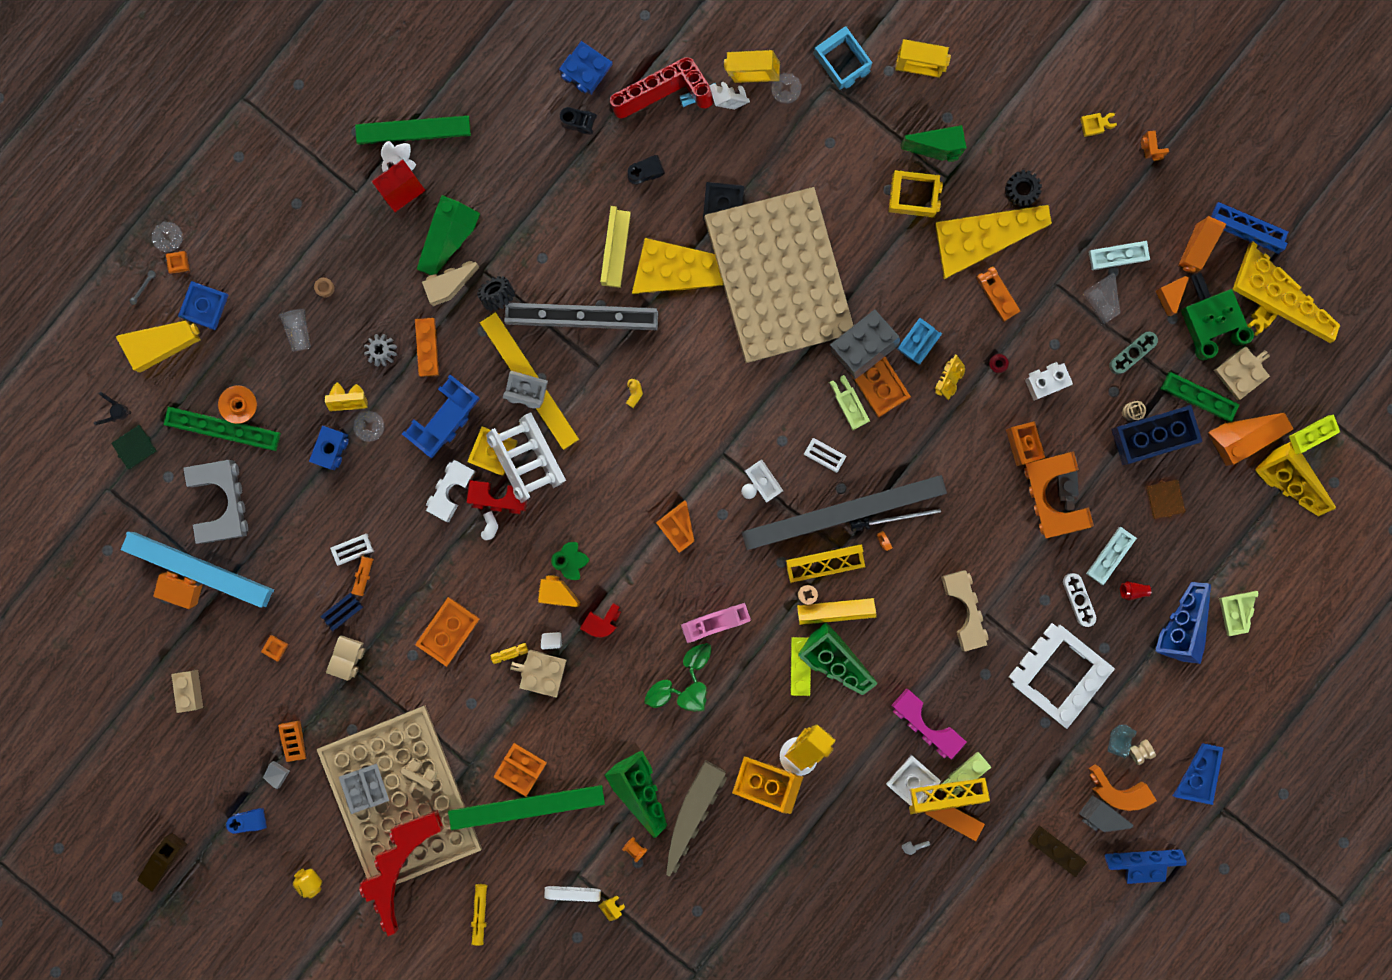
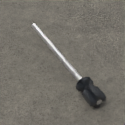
(857, 525)

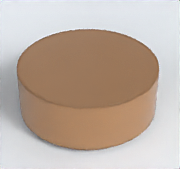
(324, 287)

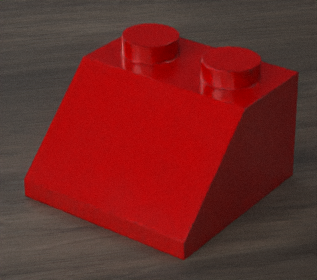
(398, 185)

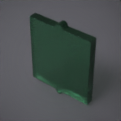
(134, 447)

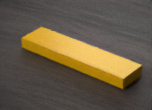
(836, 611)

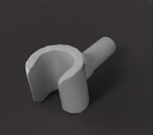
(909, 849)

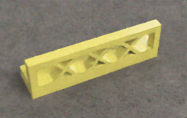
(615, 247)

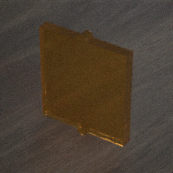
(1165, 499)

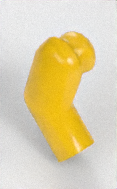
(636, 392)

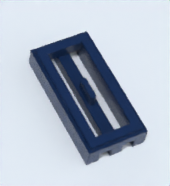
(329, 621)

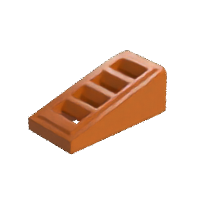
(299, 739)

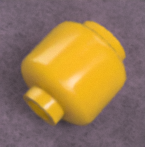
(307, 883)

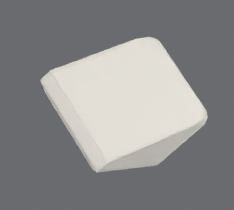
(551, 640)

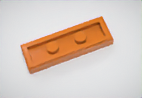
(958, 821)

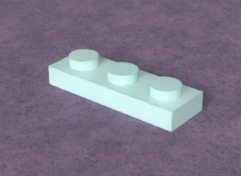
(1119, 255)
(1111, 555)

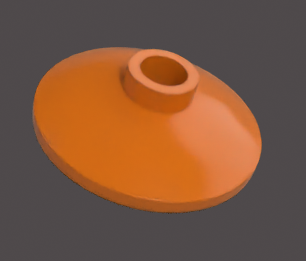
(228, 404)

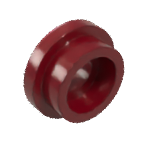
(999, 357)

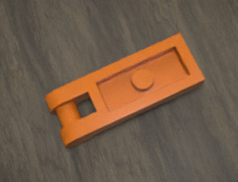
(998, 294)

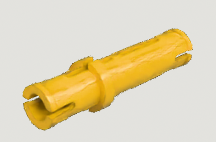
(479, 915)

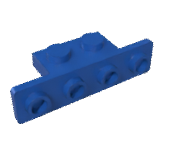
(1145, 866)

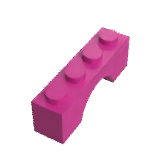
(946, 740)

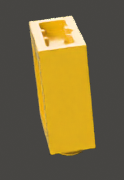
(922, 58)
(752, 66)
(895, 207)

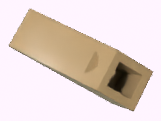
(445, 286)

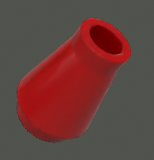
(1134, 590)

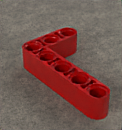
(661, 84)

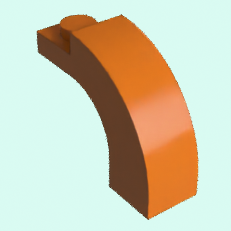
(1129, 799)

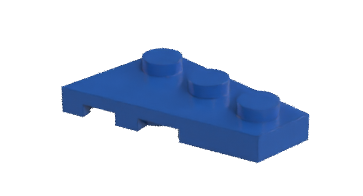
(1201, 776)

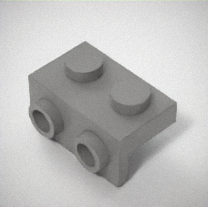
(525, 390)

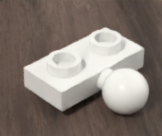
(762, 481)

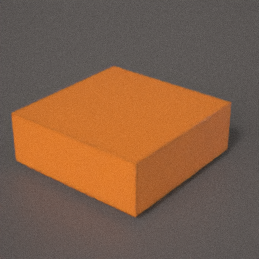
(177, 262)
(274, 648)

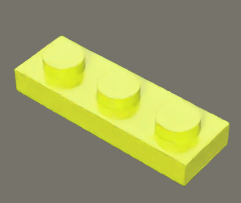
(1314, 434)
(799, 669)

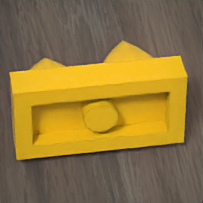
(338, 400)

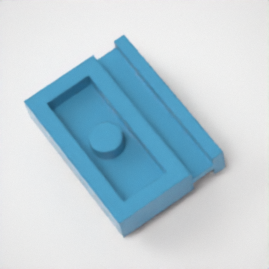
(919, 341)

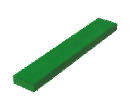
(413, 130)
(222, 428)

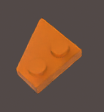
(677, 527)

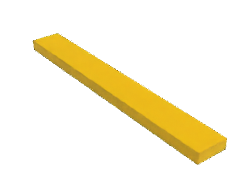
(518, 363)

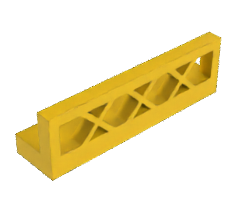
(825, 556)
(949, 803)

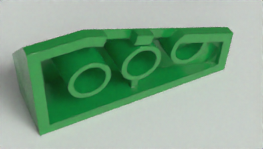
(634, 786)

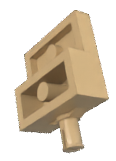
(1242, 372)
(541, 673)

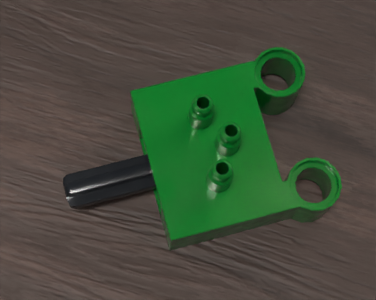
(1214, 317)

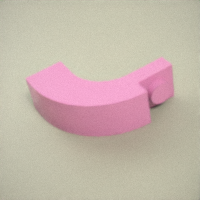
(715, 622)

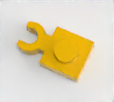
(1095, 124)
(1262, 319)

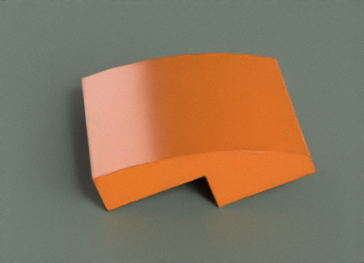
(519, 770)

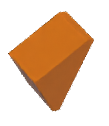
(1171, 295)

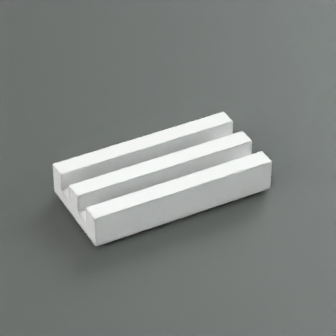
(810, 447)
(336, 555)

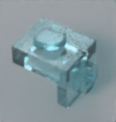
(1121, 740)

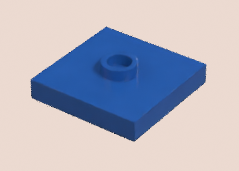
(203, 305)

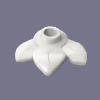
(394, 154)

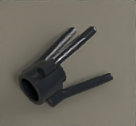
(117, 411)

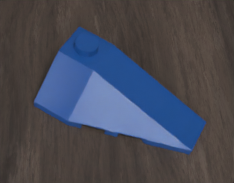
(1186, 632)

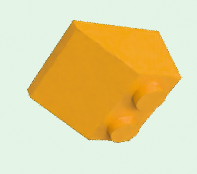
(556, 592)

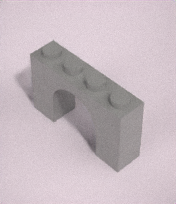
(232, 522)

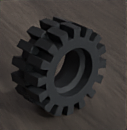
(1025, 177)
(496, 293)

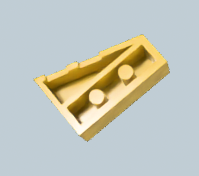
(810, 747)

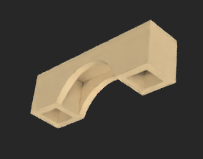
(971, 634)

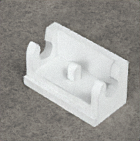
(726, 96)

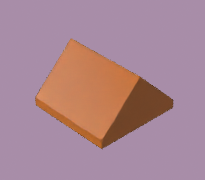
(1025, 443)

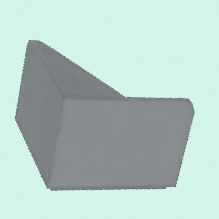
(275, 774)

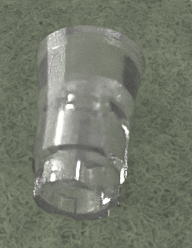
(296, 329)

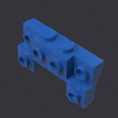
(446, 420)

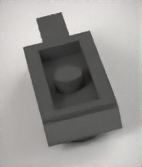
(1068, 489)

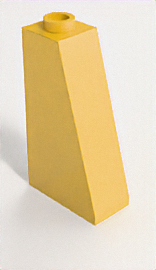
(156, 344)

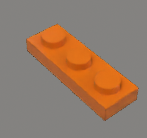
(427, 347)

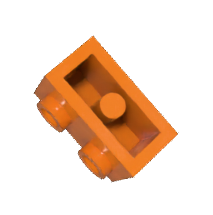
(177, 589)

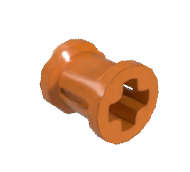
(634, 849)

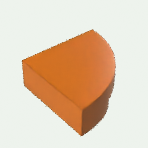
(884, 541)

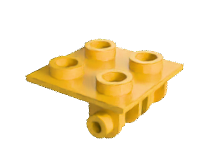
(954, 371)

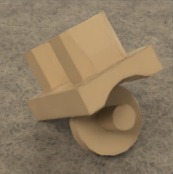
(411, 771)

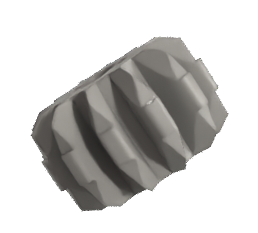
(374, 353)

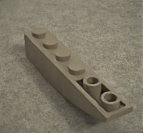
(693, 810)

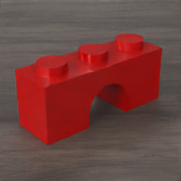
(480, 495)

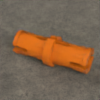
(362, 576)

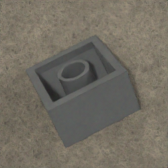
(1102, 817)

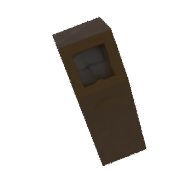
(161, 861)

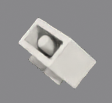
(1049, 381)

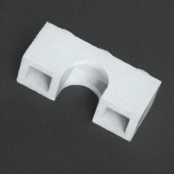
(440, 504)

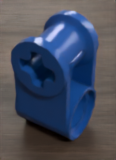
(250, 821)

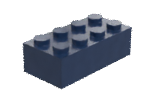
(1156, 435)

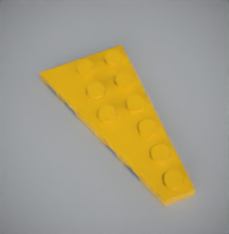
(978, 237)
(674, 268)
(1279, 293)

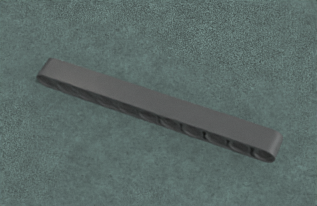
(844, 512)

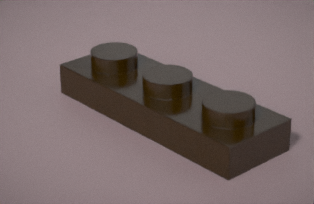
(1057, 851)

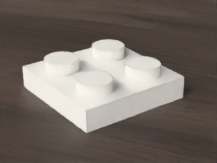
(909, 776)

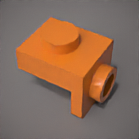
(1149, 144)

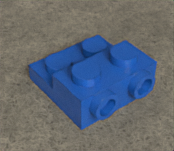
(585, 68)

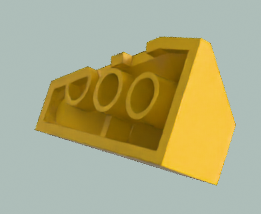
(1296, 479)

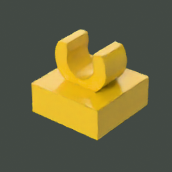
(610, 910)

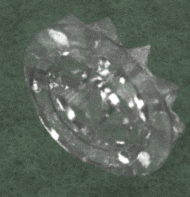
(785, 96)
(175, 236)
(377, 427)

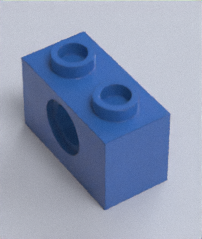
(320, 455)

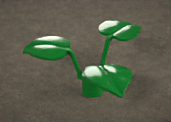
(694, 696)

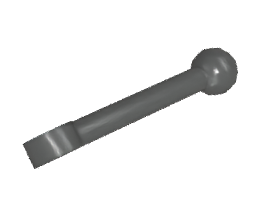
(151, 274)

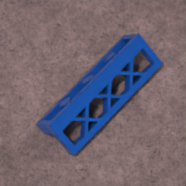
(1247, 232)

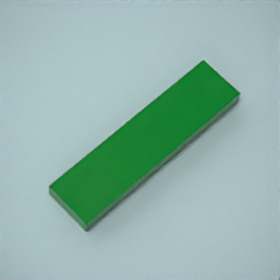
(1200, 397)

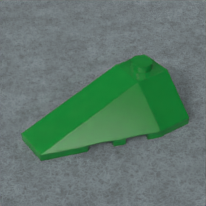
(447, 232)
(831, 656)

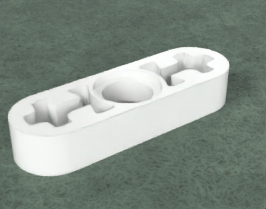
(1079, 614)
(572, 893)

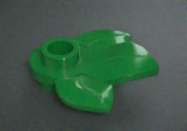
(572, 561)

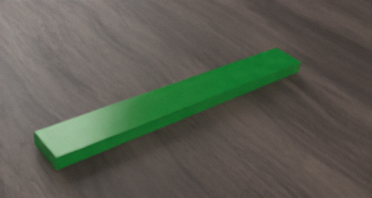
(526, 807)

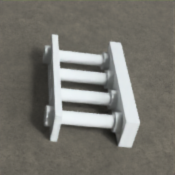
(535, 442)

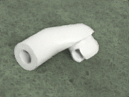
(491, 527)

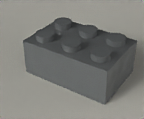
(865, 344)

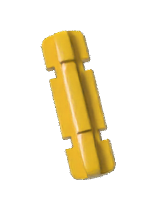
(509, 653)

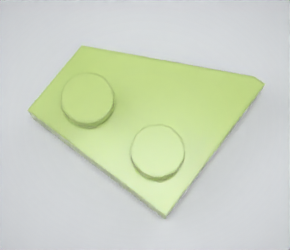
(1237, 612)

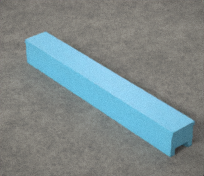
(197, 569)

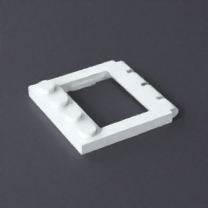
(1083, 691)

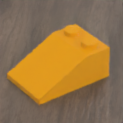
(767, 785)

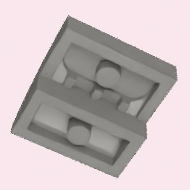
(363, 788)

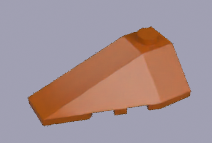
(1245, 437)

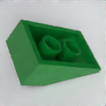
(937, 144)

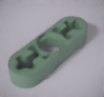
(1141, 353)

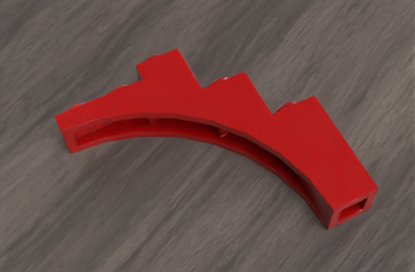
(389, 862)

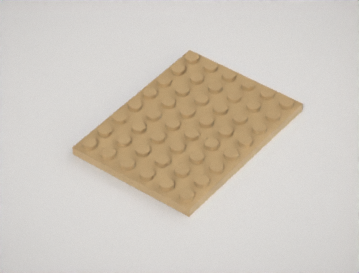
(779, 274)
(391, 748)

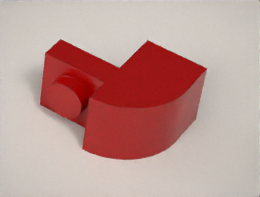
(601, 627)

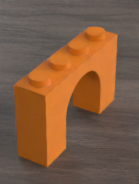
(1052, 521)

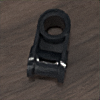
(579, 120)
(648, 170)

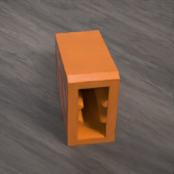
(1201, 244)

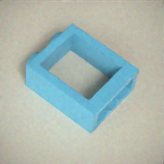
(832, 42)

